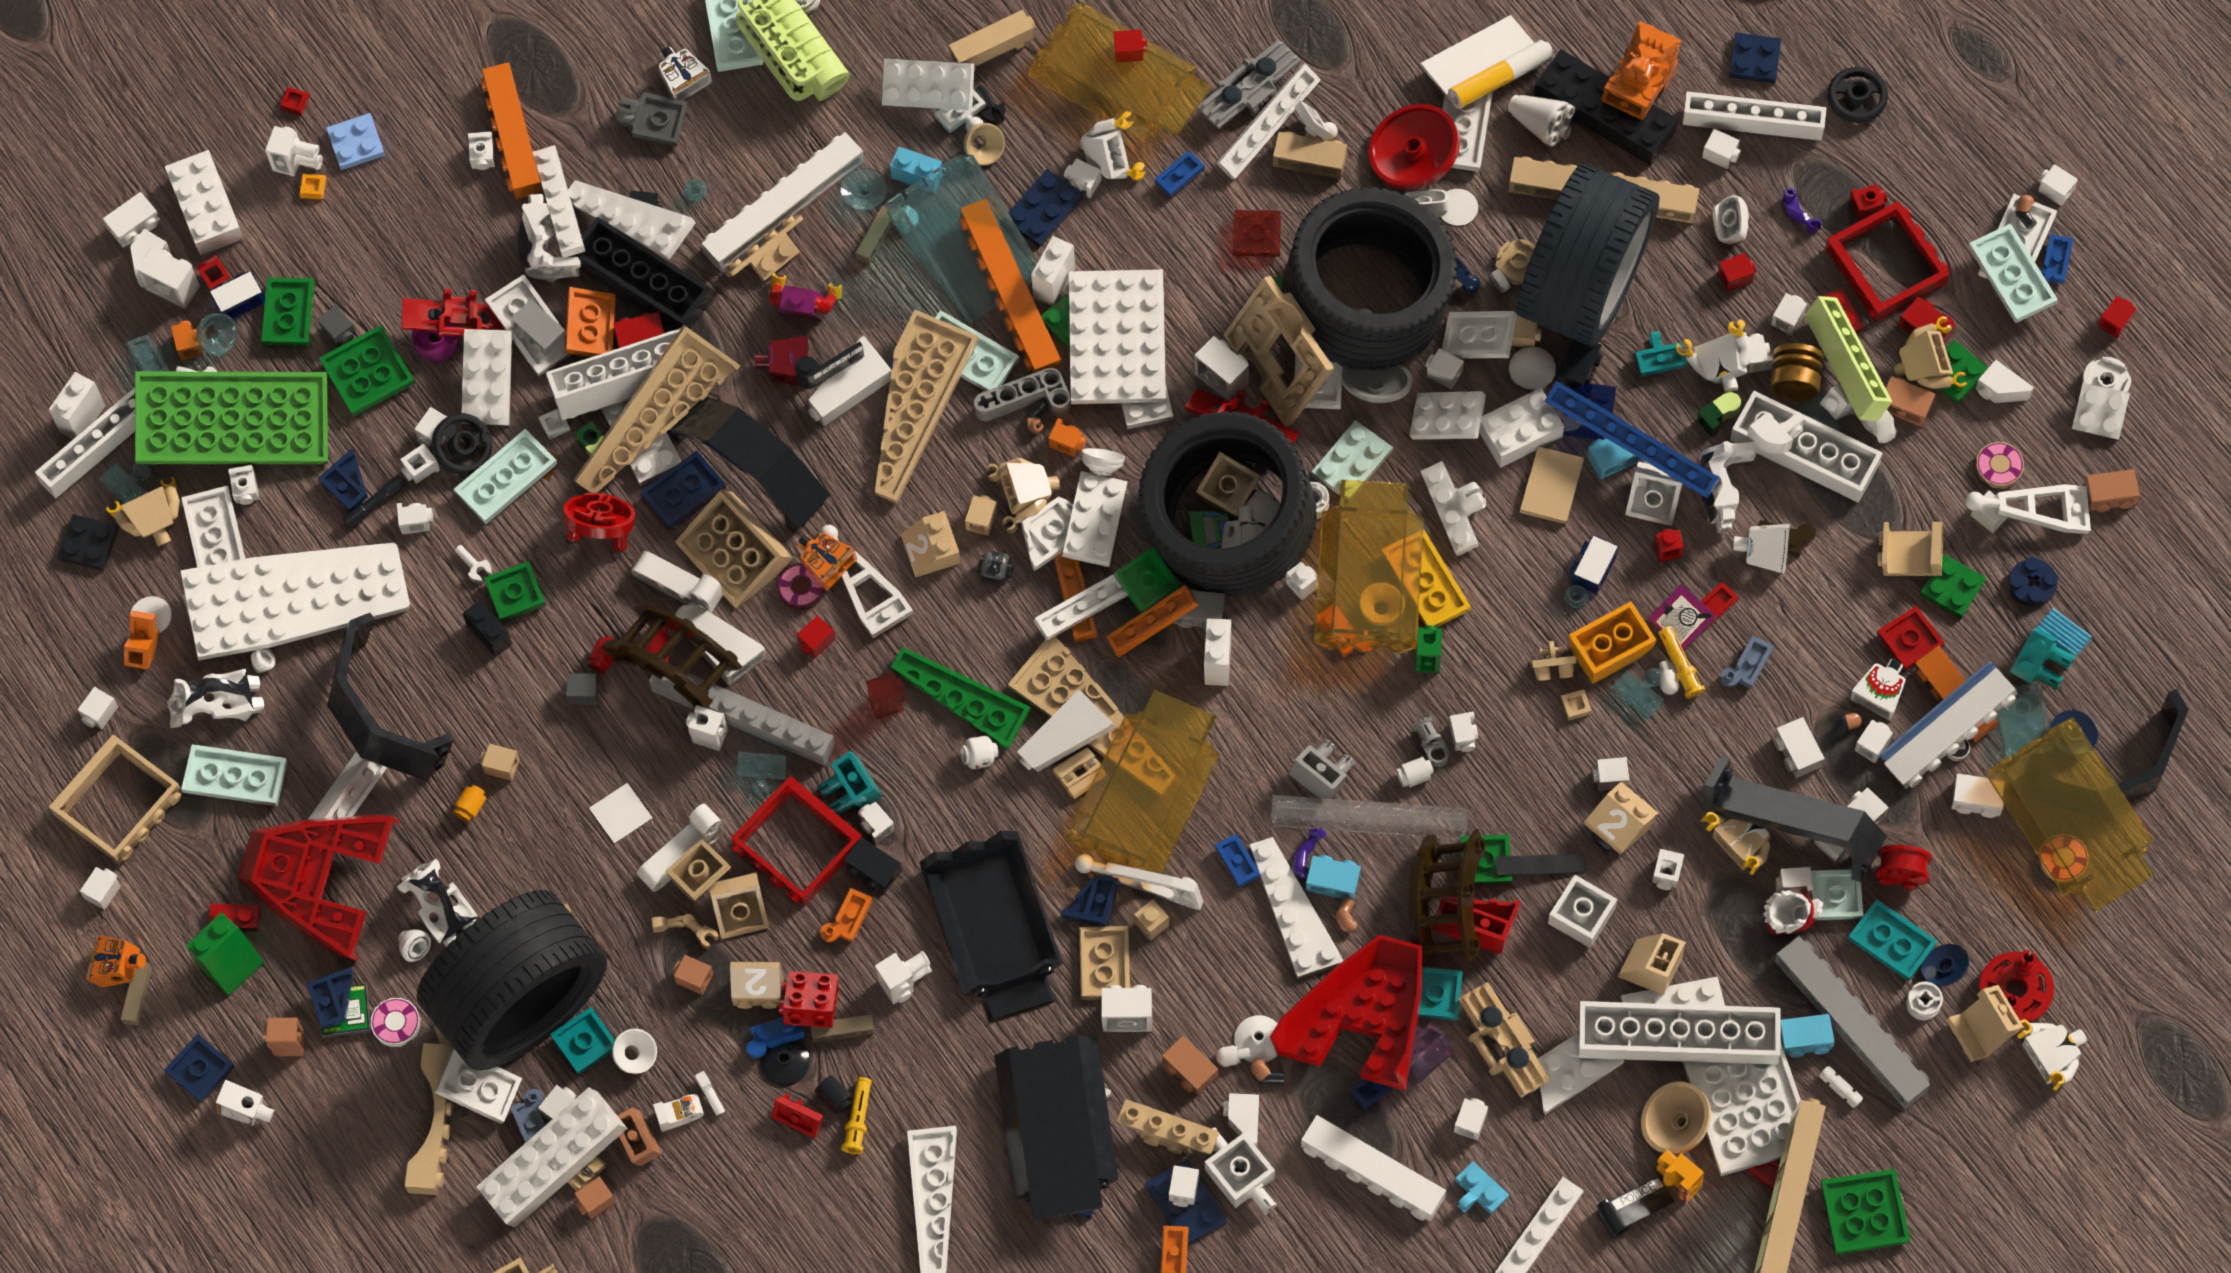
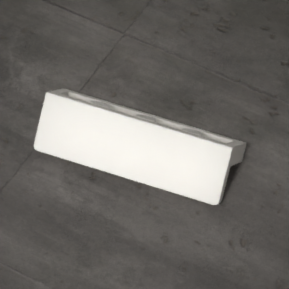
(349, 789)

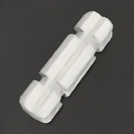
(1841, 1087)

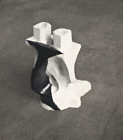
(533, 240)
(1725, 497)
(227, 688)
(451, 918)

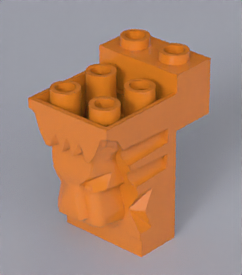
(1643, 71)

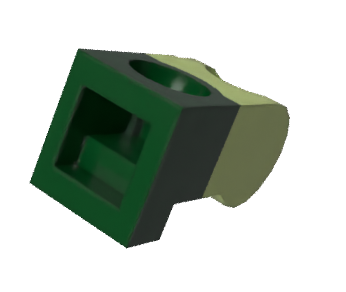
(1719, 410)
(588, 438)

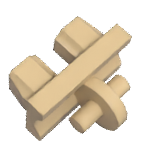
(1564, 664)

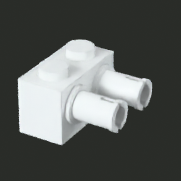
(288, 152)
(899, 976)

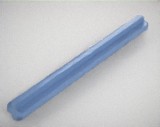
(1937, 711)

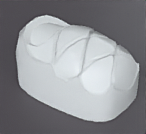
(1433, 199)
(1731, 220)
(1882, 429)

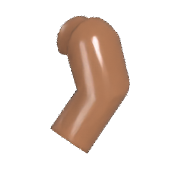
(1343, 916)

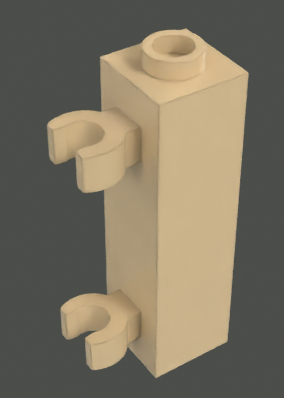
(994, 40)

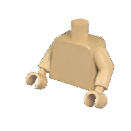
(1025, 488)

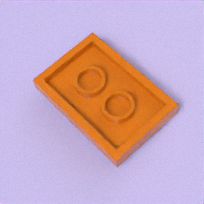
(589, 322)

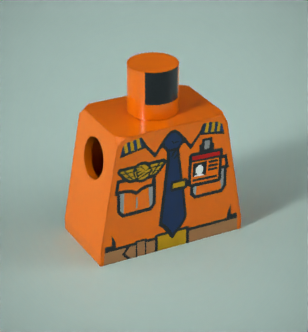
(826, 558)
(113, 961)

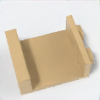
(1911, 551)
(1985, 1024)

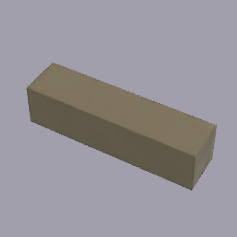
(874, 236)
(136, 996)
(844, 1028)

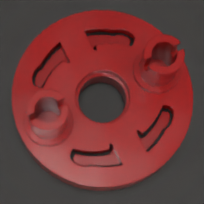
(599, 517)
(2023, 970)

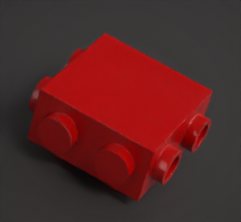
(809, 999)

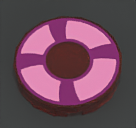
(799, 588)

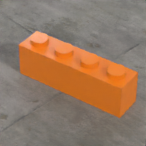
(1944, 679)

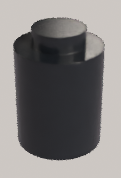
(834, 1095)

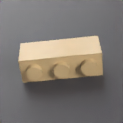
(1310, 155)

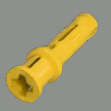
(1685, 672)
(853, 1127)

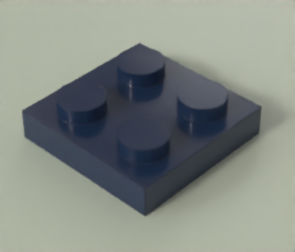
(1755, 57)
(199, 1068)

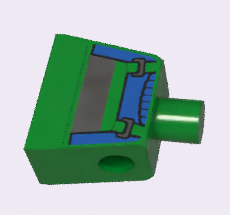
(1207, 528)

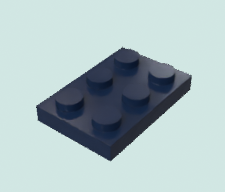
(1044, 207)
(683, 489)
(1199, 1218)

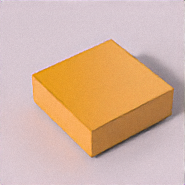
(312, 186)

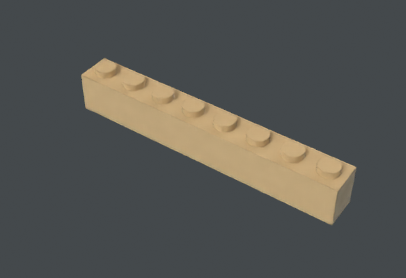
(1548, 179)

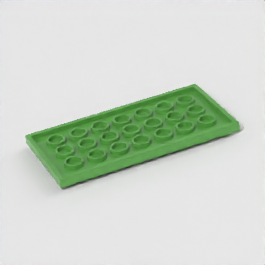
(231, 417)

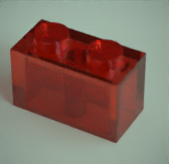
(886, 695)

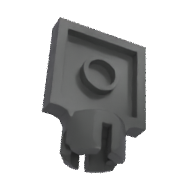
(653, 117)

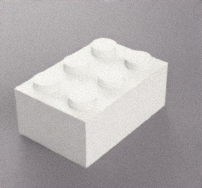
(1520, 427)

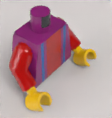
(801, 301)

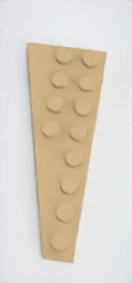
(673, 386)
(1053, 678)

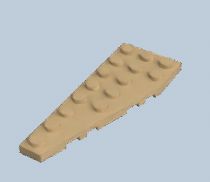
(922, 381)

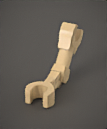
(661, 924)

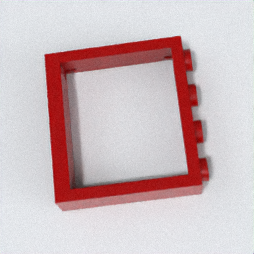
(1860, 286)
(818, 808)

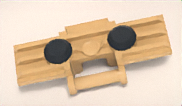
(1510, 1034)

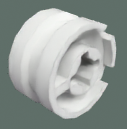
(1916, 1006)

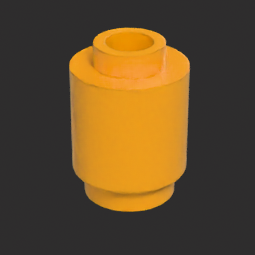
(469, 803)

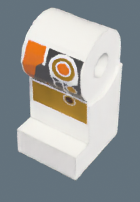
(678, 1112)

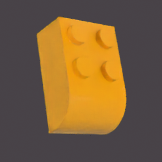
(1611, 642)

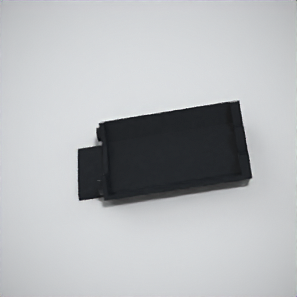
(993, 923)
(1057, 1125)

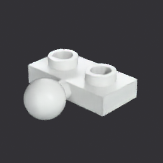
(952, 118)
(1314, 123)

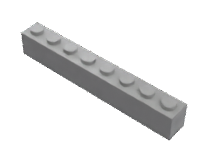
(757, 720)
(1852, 1022)

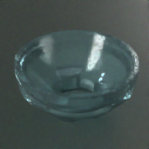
(224, 337)

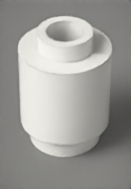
(1415, 772)

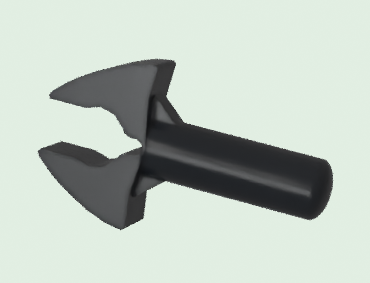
(990, 106)

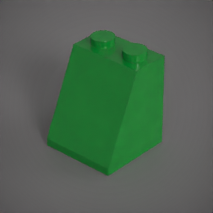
(224, 954)

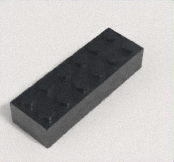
(1583, 87)
(642, 275)

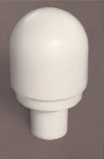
(1669, 682)
(1231, 1055)

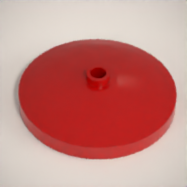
(1414, 147)

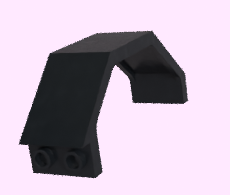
(757, 455)
(2175, 712)
(368, 739)

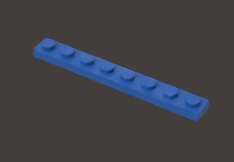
(1632, 439)

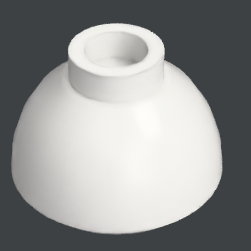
(414, 944)

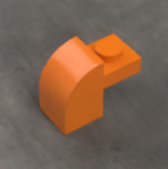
(143, 640)

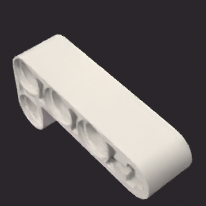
(677, 582)
(702, 825)

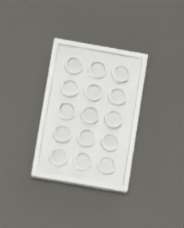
(1117, 336)
(1748, 1110)

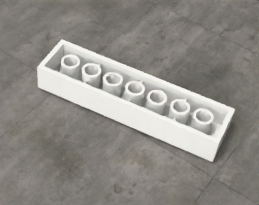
(1679, 1032)

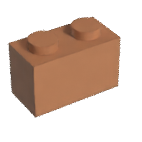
(1909, 401)
(2112, 490)
(284, 1036)
(1189, 1066)
(638, 1138)

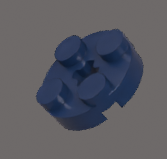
(2032, 569)

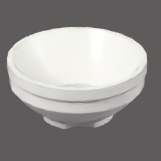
(1102, 461)
(646, 1051)

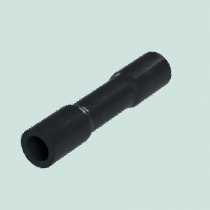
(386, 492)

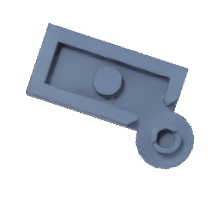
(1749, 664)
(528, 1115)

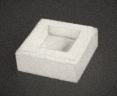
(553, 424)

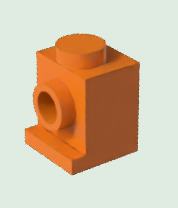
(186, 340)
(1066, 439)

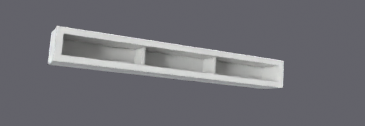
(783, 200)

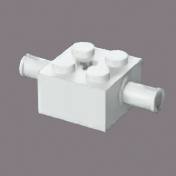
(1240, 1186)

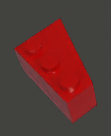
(1491, 920)

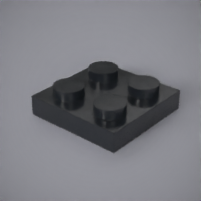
(88, 542)

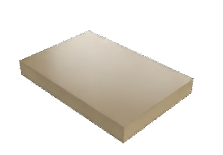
(1552, 485)
(1103, 959)

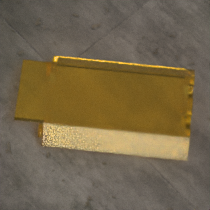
(1084, 69)
(1369, 569)
(1147, 785)
(2074, 815)

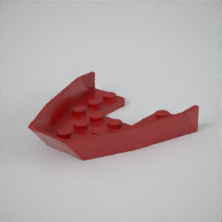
(291, 867)
(1368, 994)

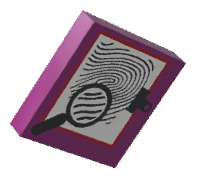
(1684, 614)

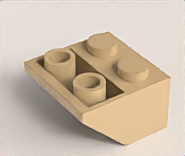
(1653, 962)

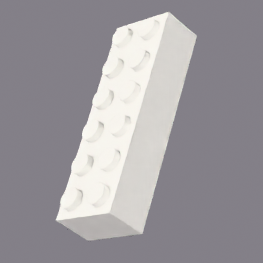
(605, 377)
(1816, 452)
(551, 1157)

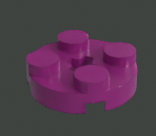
(434, 351)

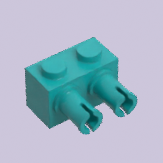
(2037, 649)
(857, 781)

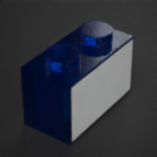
(238, 295)
(1595, 564)

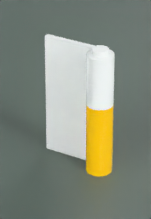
(1486, 62)

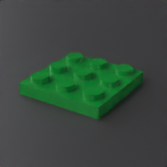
(367, 370)
(1865, 1211)

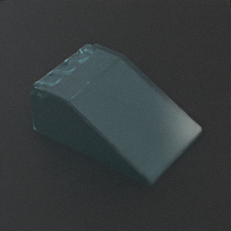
(934, 236)

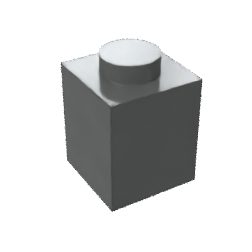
(337, 326)
(581, 689)

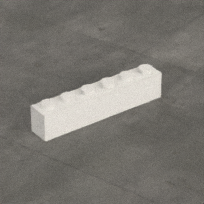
(1754, 116)
(89, 447)
(1951, 729)
(1373, 1168)

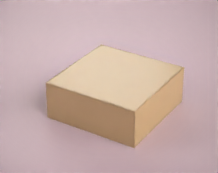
(1576, 704)

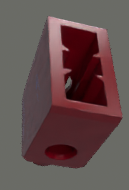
(782, 359)

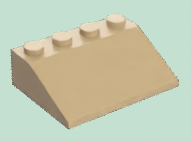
(733, 548)

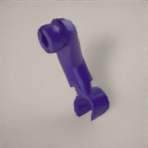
(1793, 210)
(1301, 854)

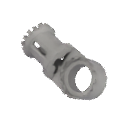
(1431, 741)

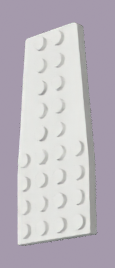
(290, 596)

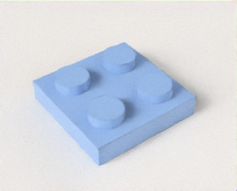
(355, 141)

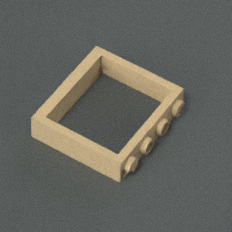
(91, 773)

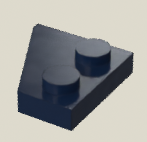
(345, 481)
(1094, 901)
(331, 997)

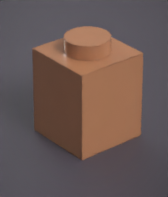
(692, 974)
(594, 1198)

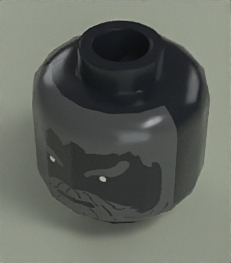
(995, 567)

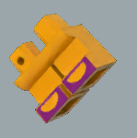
(1681, 1173)

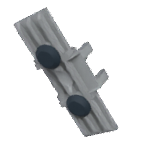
(1253, 89)

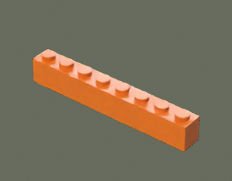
(1009, 287)

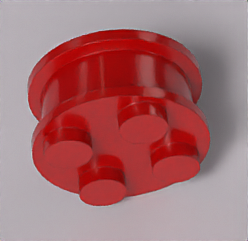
(1903, 866)

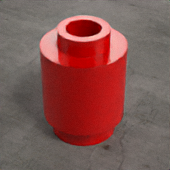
(599, 659)

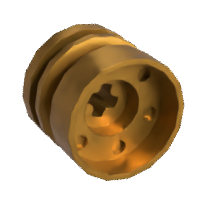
(1796, 372)

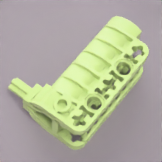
(794, 46)

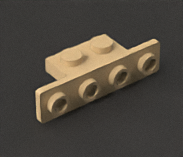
(771, 253)
(1167, 1129)

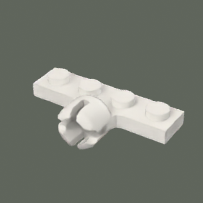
(1454, 506)

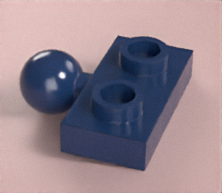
(1470, 283)

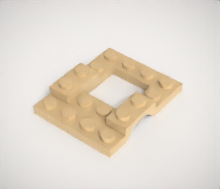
(1254, 333)

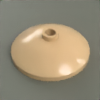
(1666, 1112)

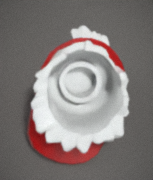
(1791, 912)

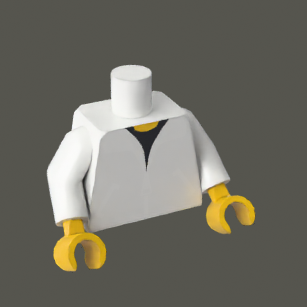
(1106, 150)
(1721, 358)
(2052, 1050)

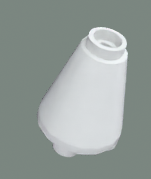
(1543, 117)

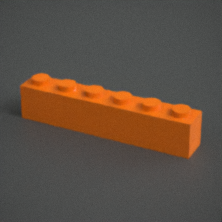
(512, 131)

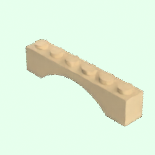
(424, 1168)

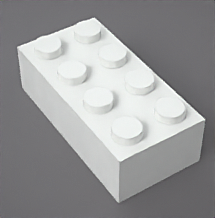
(204, 202)

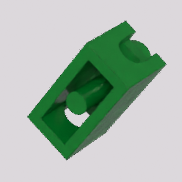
(1428, 649)

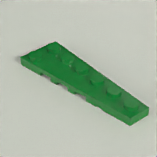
(975, 703)

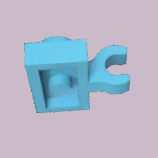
(1480, 1188)

